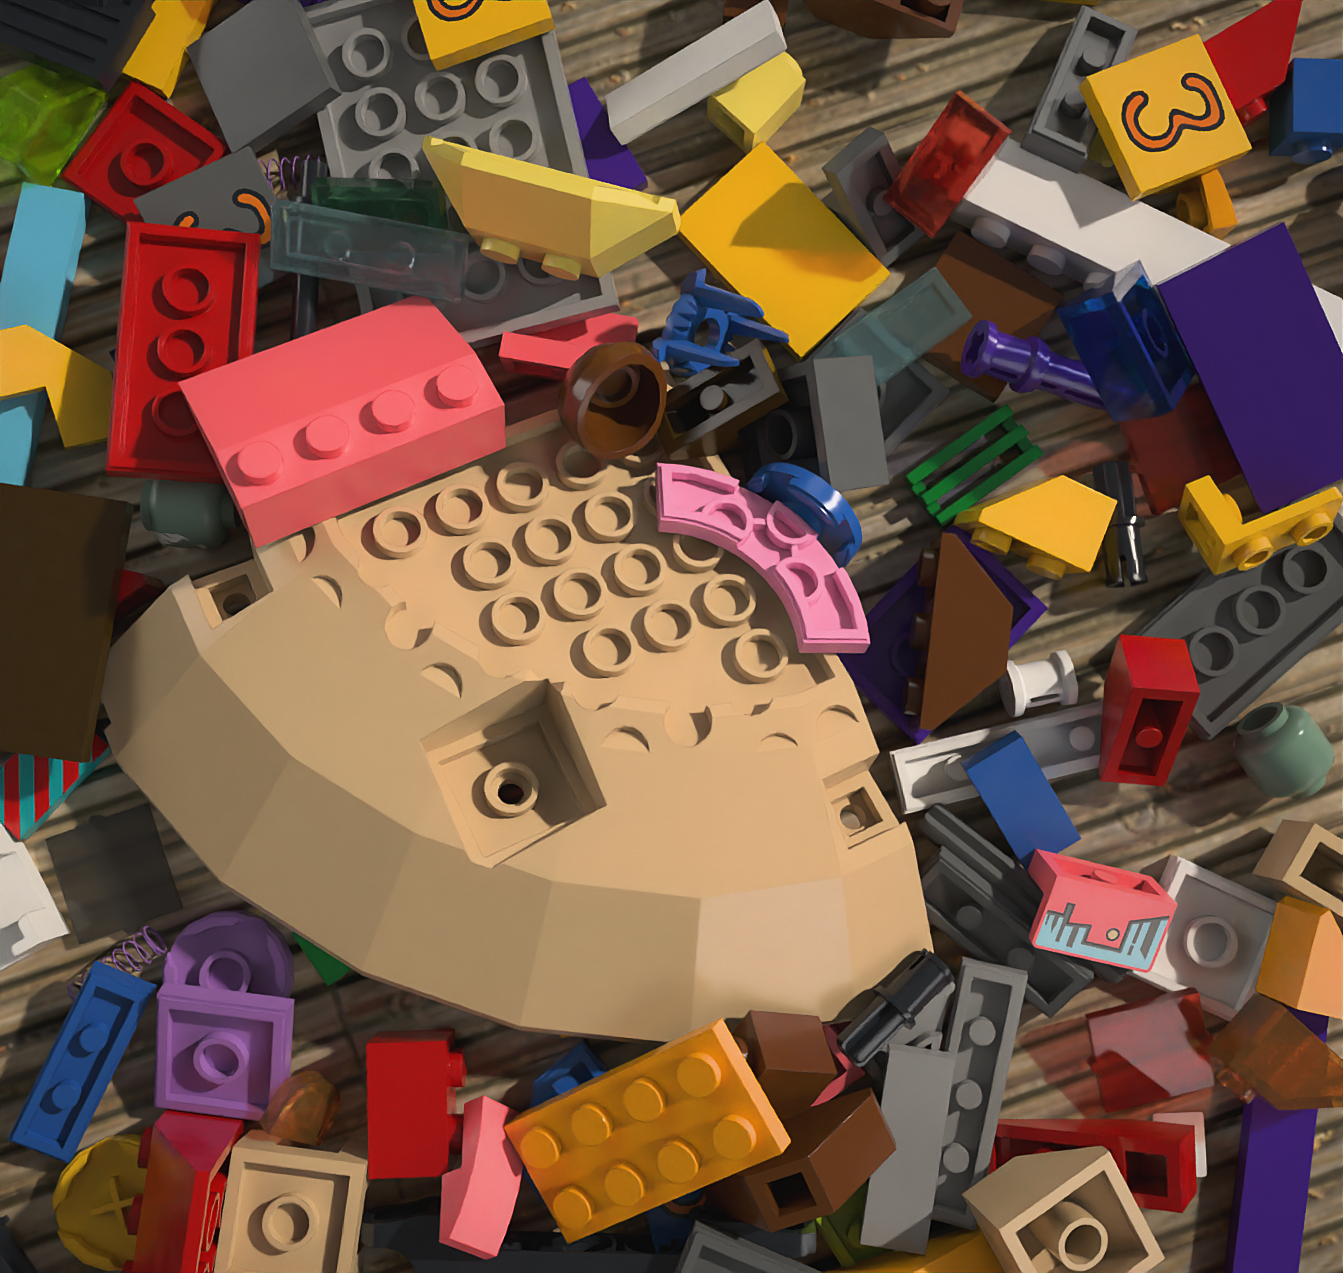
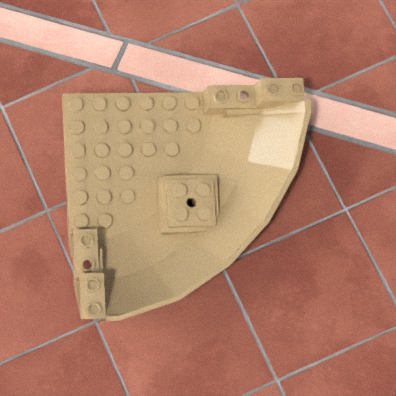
(542, 636)

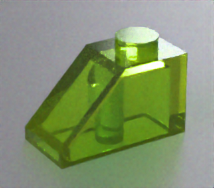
(43, 121)

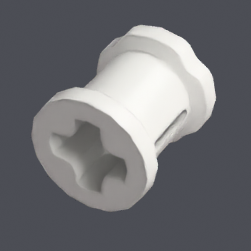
(1038, 683)

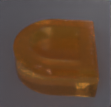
(302, 1109)

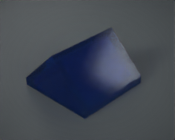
(1128, 345)

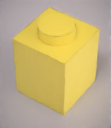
(757, 102)

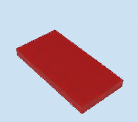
(181, 314)

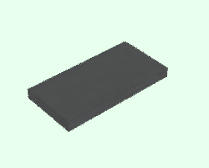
(1253, 623)

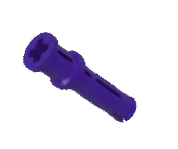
(1026, 365)

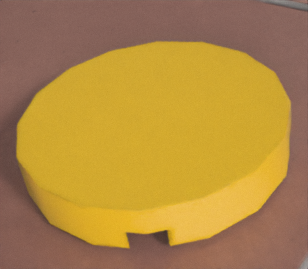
(96, 1201)

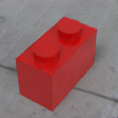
(414, 1103)

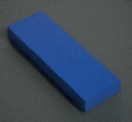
(82, 1062)

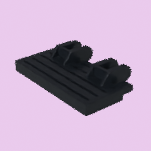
(76, 37)

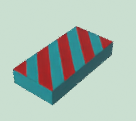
(38, 785)

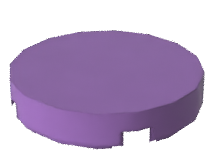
(232, 954)

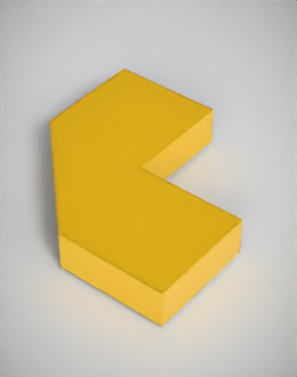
(75, 385)

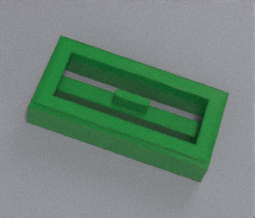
(1014, 436)

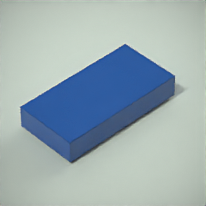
(1020, 798)

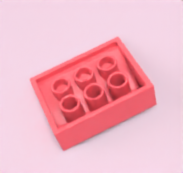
(345, 416)

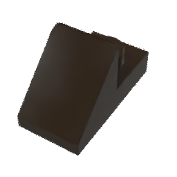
(714, 406)

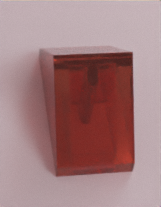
(948, 164)

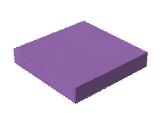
(220, 1050)

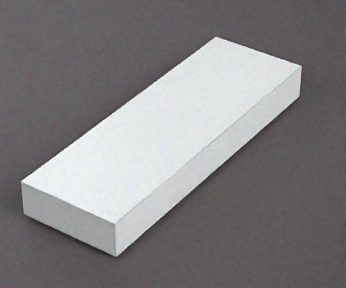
(695, 72)

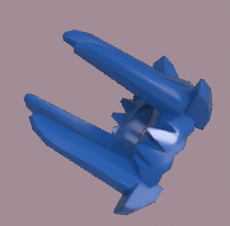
(726, 315)

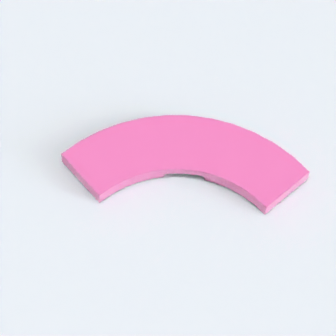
(774, 543)

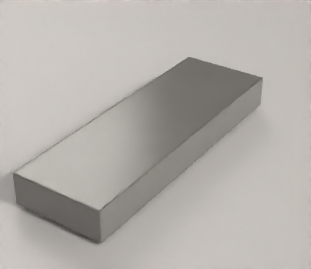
(903, 1188)

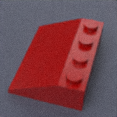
(183, 1192)

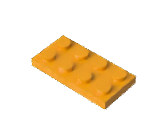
(647, 1132)

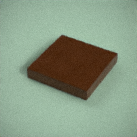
(994, 292)

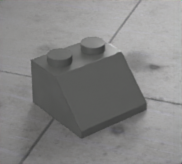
(826, 425)

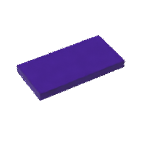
(1264, 363)

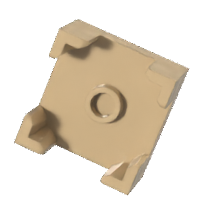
(292, 1208)

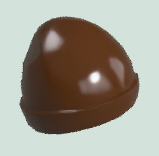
(613, 399)

